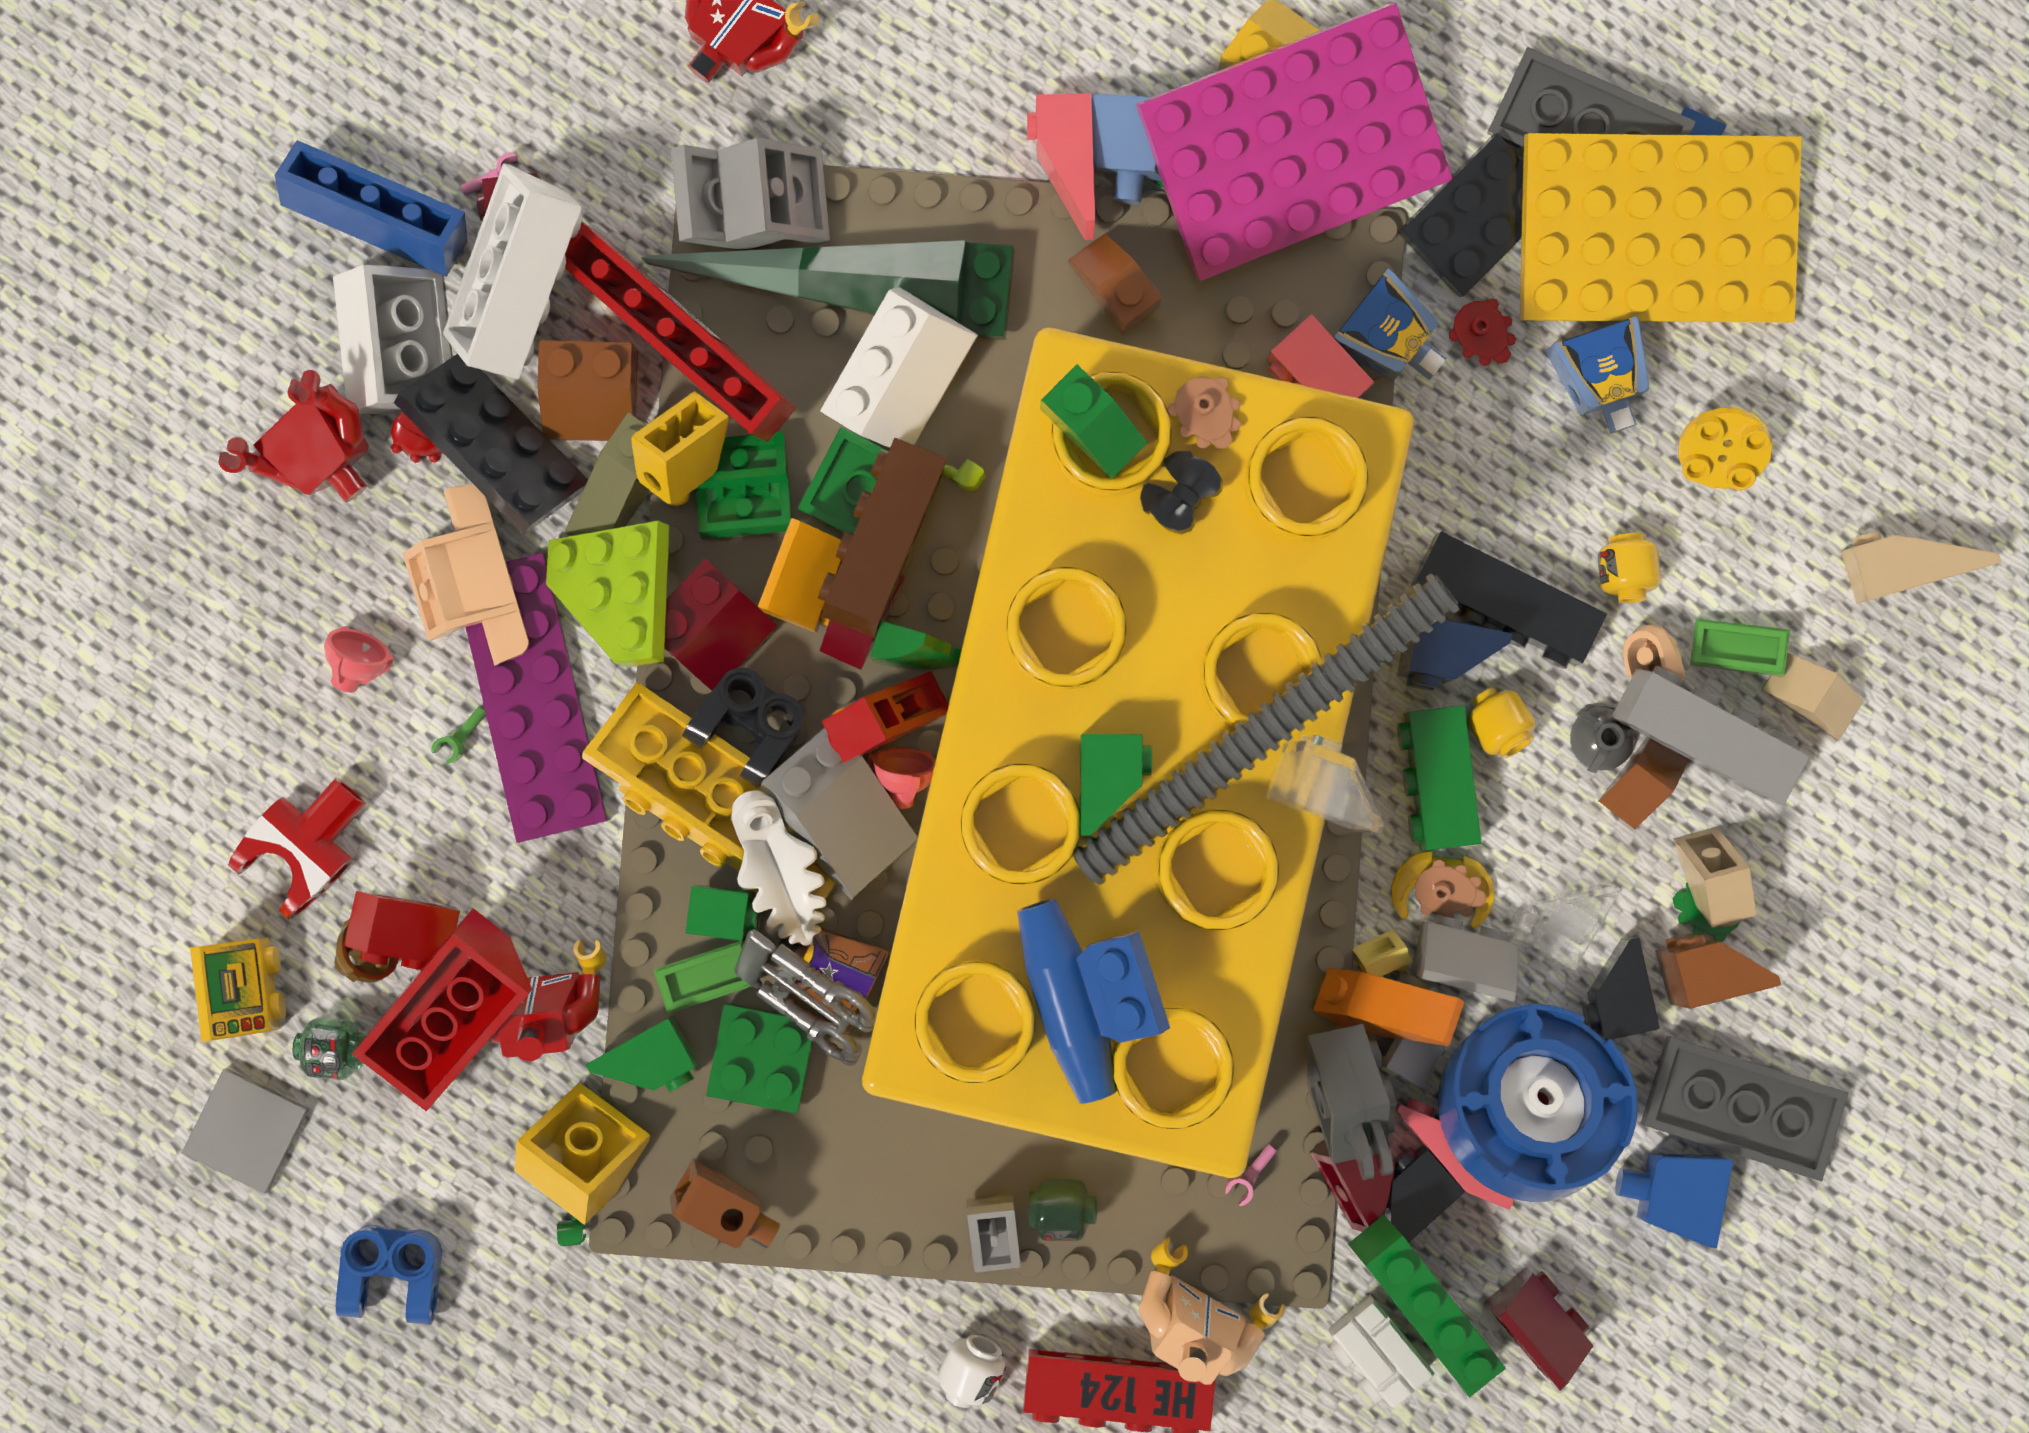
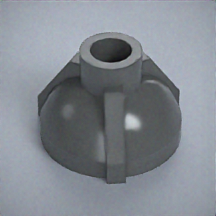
(1587, 741)

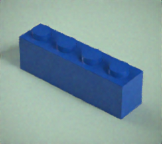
(371, 208)

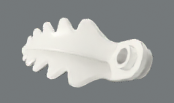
(777, 867)

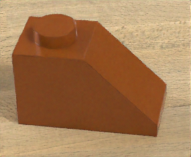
(1116, 282)

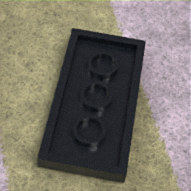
(492, 442)

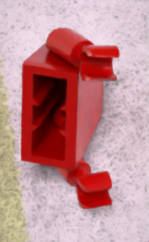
(309, 444)

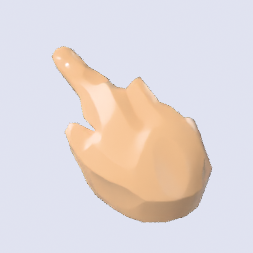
(1652, 647)

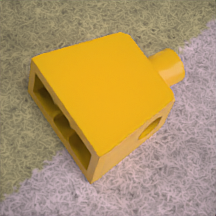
(680, 448)

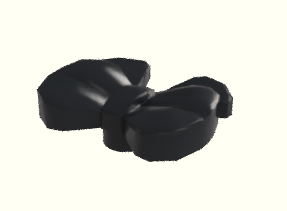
(1196, 482)

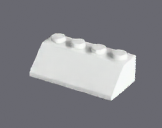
(512, 273)

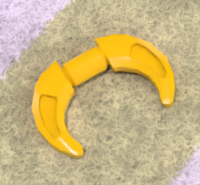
(1412, 868)

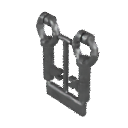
(750, 967)

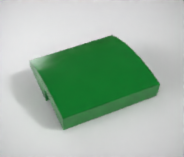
(747, 490)

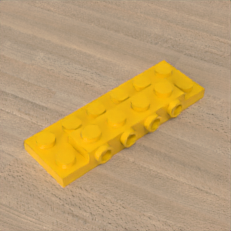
(674, 778)

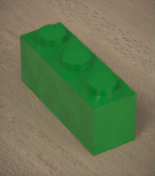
(1439, 778)

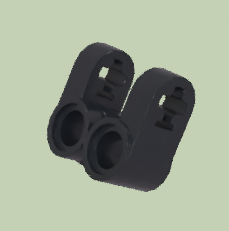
(751, 716)

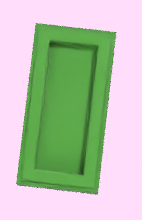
(1740, 647)
(700, 978)

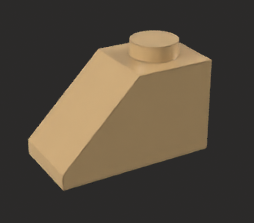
(1716, 877)

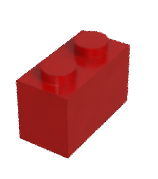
(398, 929)

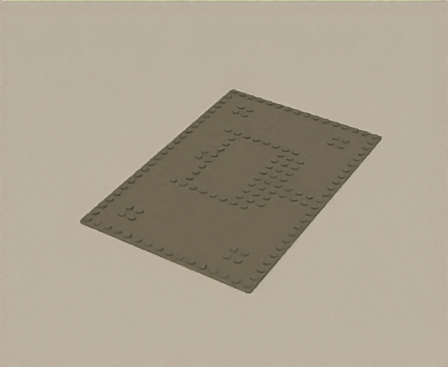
(868, 1176)

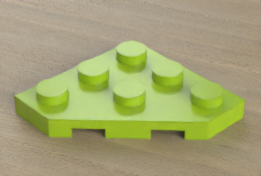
(616, 588)

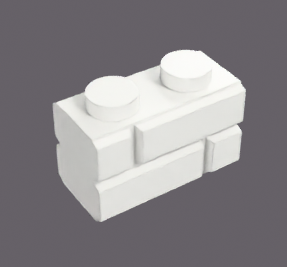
(1380, 1352)

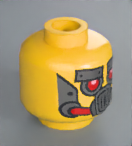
(1629, 567)

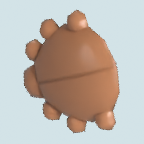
(1206, 411)
(1448, 890)

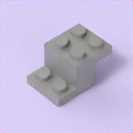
(750, 194)

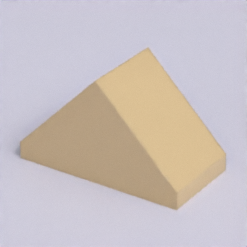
(1815, 695)

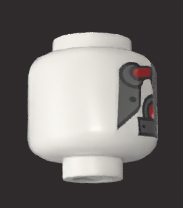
(972, 1371)

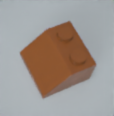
(585, 388)
(1708, 972)

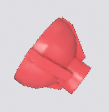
(350, 663)
(902, 772)

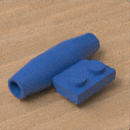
(1088, 996)

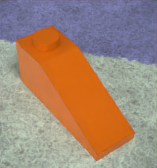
(1388, 1007)

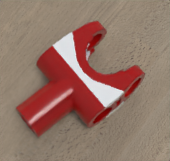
(303, 842)

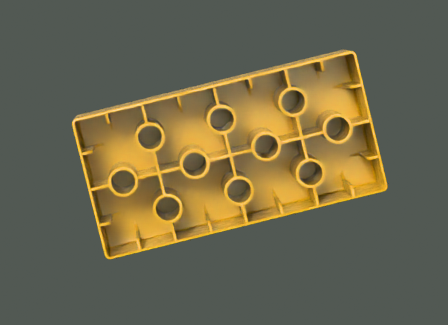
(1126, 628)

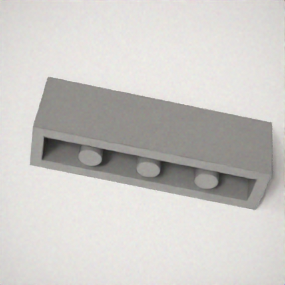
(1711, 736)

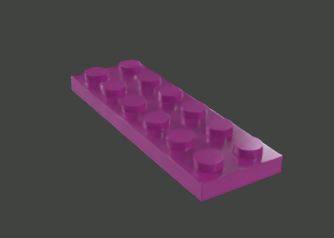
(538, 717)

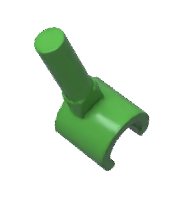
(460, 736)

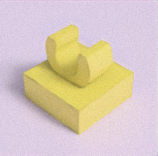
(1383, 955)

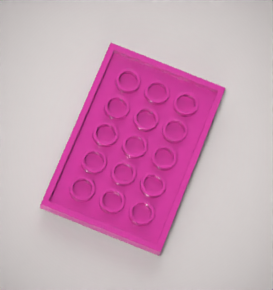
(1294, 141)

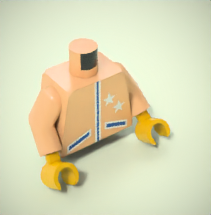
(1194, 1329)

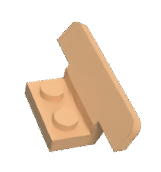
(465, 578)

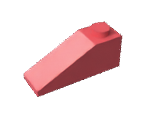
(1066, 152)

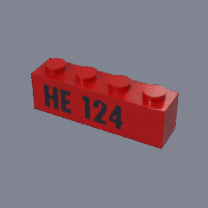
(1114, 1391)

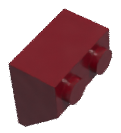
(712, 625)
(1541, 1326)

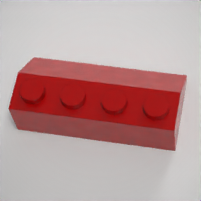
(447, 1011)

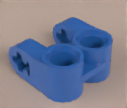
(391, 1262)

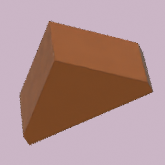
(1644, 782)

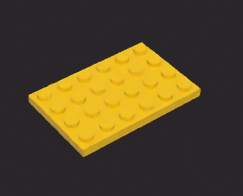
(1659, 228)

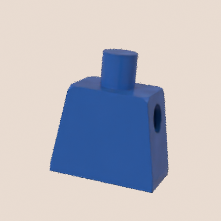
(1680, 1193)

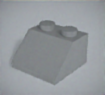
(1466, 959)

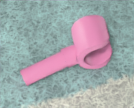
(476, 184)
(1251, 1174)

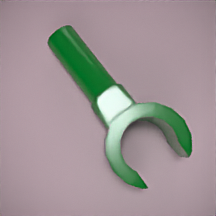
(570, 1232)

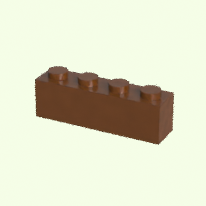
(883, 538)

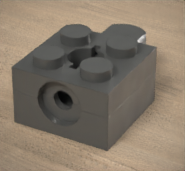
(1351, 1098)

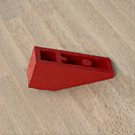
(885, 716)

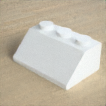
(388, 331)
(899, 370)

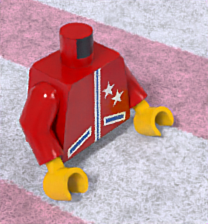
(743, 34)
(554, 1009)

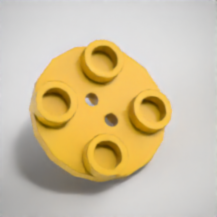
(1745, 453)

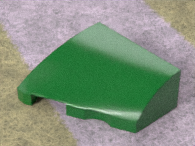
(911, 649)

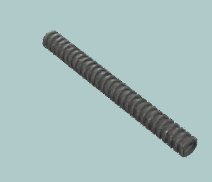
(1265, 729)

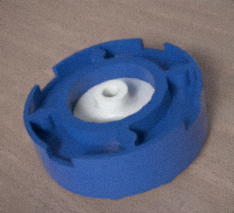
(1537, 1103)

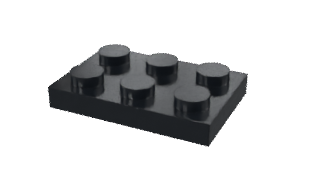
(1471, 217)

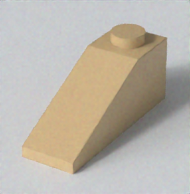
(1902, 562)

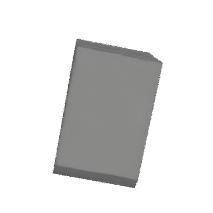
(993, 1233)

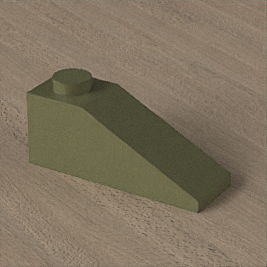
(613, 487)

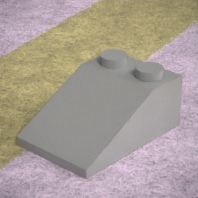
(839, 813)

